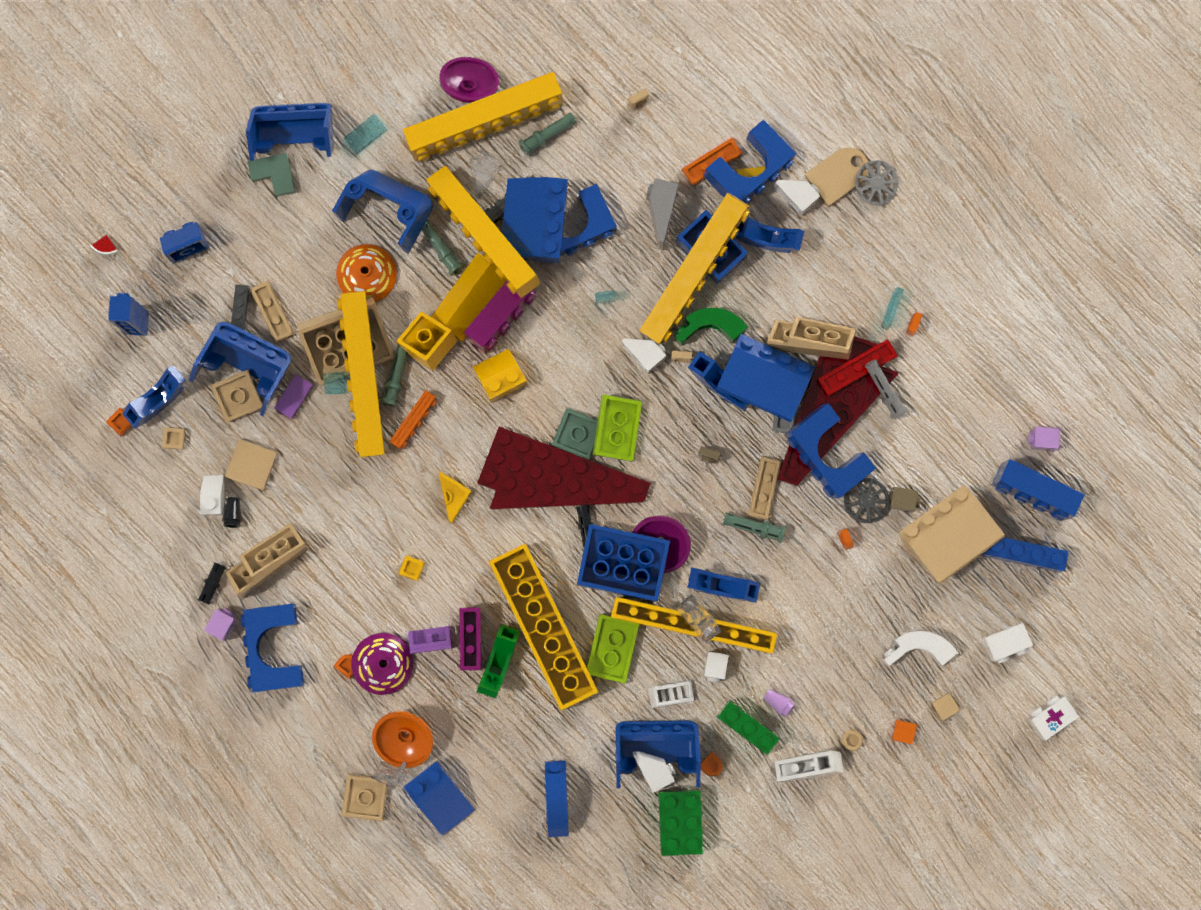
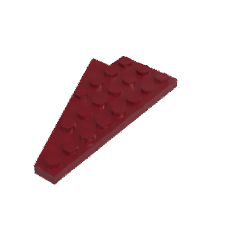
(847, 403)
(542, 476)

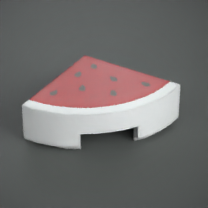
(105, 246)

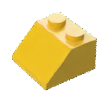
(427, 340)
(500, 375)

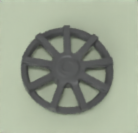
(867, 500)

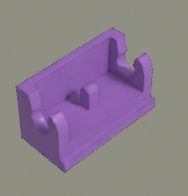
(430, 640)

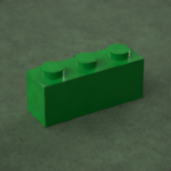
(747, 727)

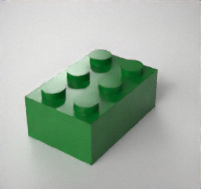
(680, 822)

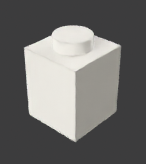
(715, 666)

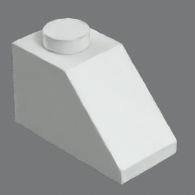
(798, 194)
(645, 352)
(212, 495)
(655, 770)

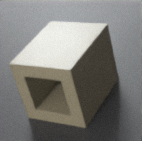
(904, 499)

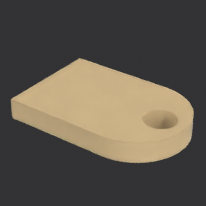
(836, 175)

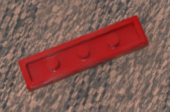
(855, 368)

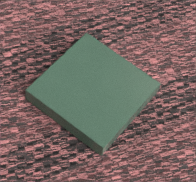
(576, 434)

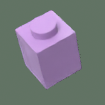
(1044, 438)
(221, 624)

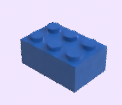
(727, 263)

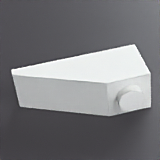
(809, 766)

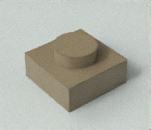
(708, 455)

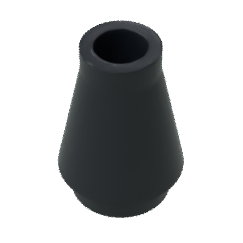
(232, 513)

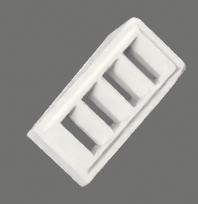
(654, 696)

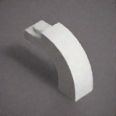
(929, 642)

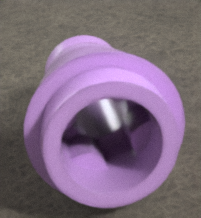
(780, 703)

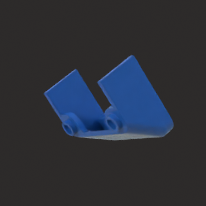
(290, 125)
(413, 208)
(244, 352)
(665, 739)

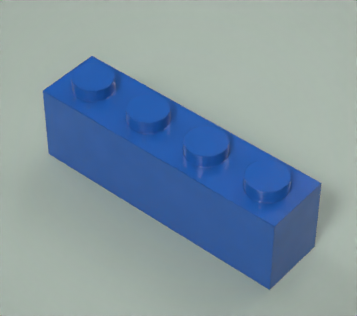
(128, 315)
(1028, 554)

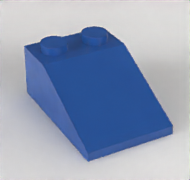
(439, 798)

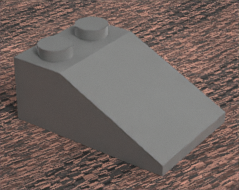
(661, 203)

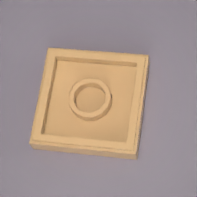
(237, 396)
(251, 464)
(364, 798)

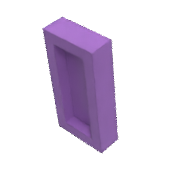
(293, 396)

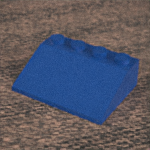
(535, 217)
(765, 378)
(623, 563)

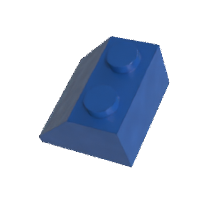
(183, 242)

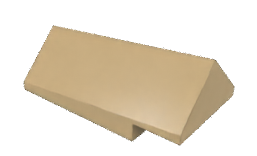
(812, 338)
(265, 560)

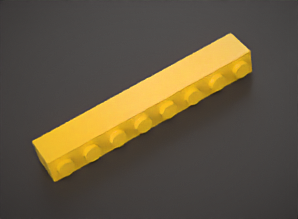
(483, 231)
(695, 268)
(362, 373)
(672, 621)

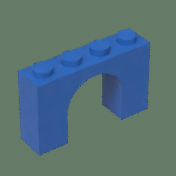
(776, 155)
(599, 222)
(805, 439)
(257, 623)

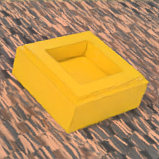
(411, 568)

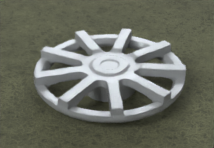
(876, 182)

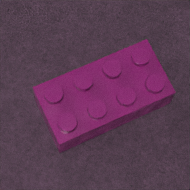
(496, 318)

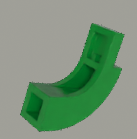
(715, 318)
(498, 661)

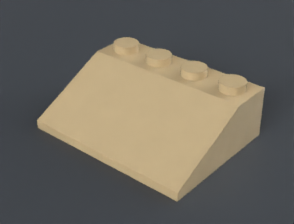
(323, 341)
(951, 534)

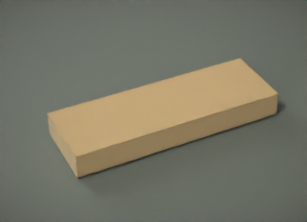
(272, 311)
(764, 488)

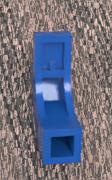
(769, 237)
(709, 374)
(156, 399)
(723, 585)
(556, 799)

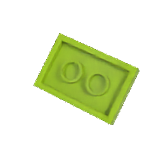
(617, 428)
(612, 648)

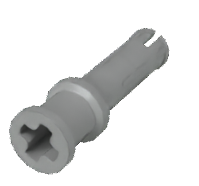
(890, 397)

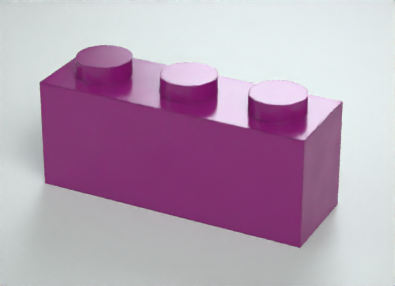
(470, 639)

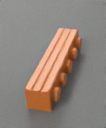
(413, 420)

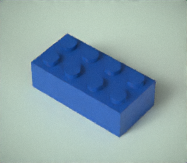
(1037, 490)

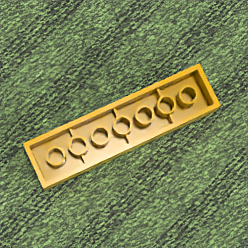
(483, 117)
(543, 627)

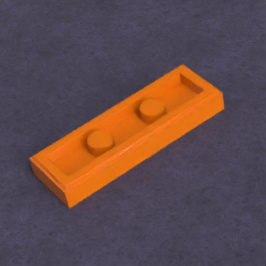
(727, 150)

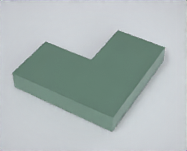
(276, 168)

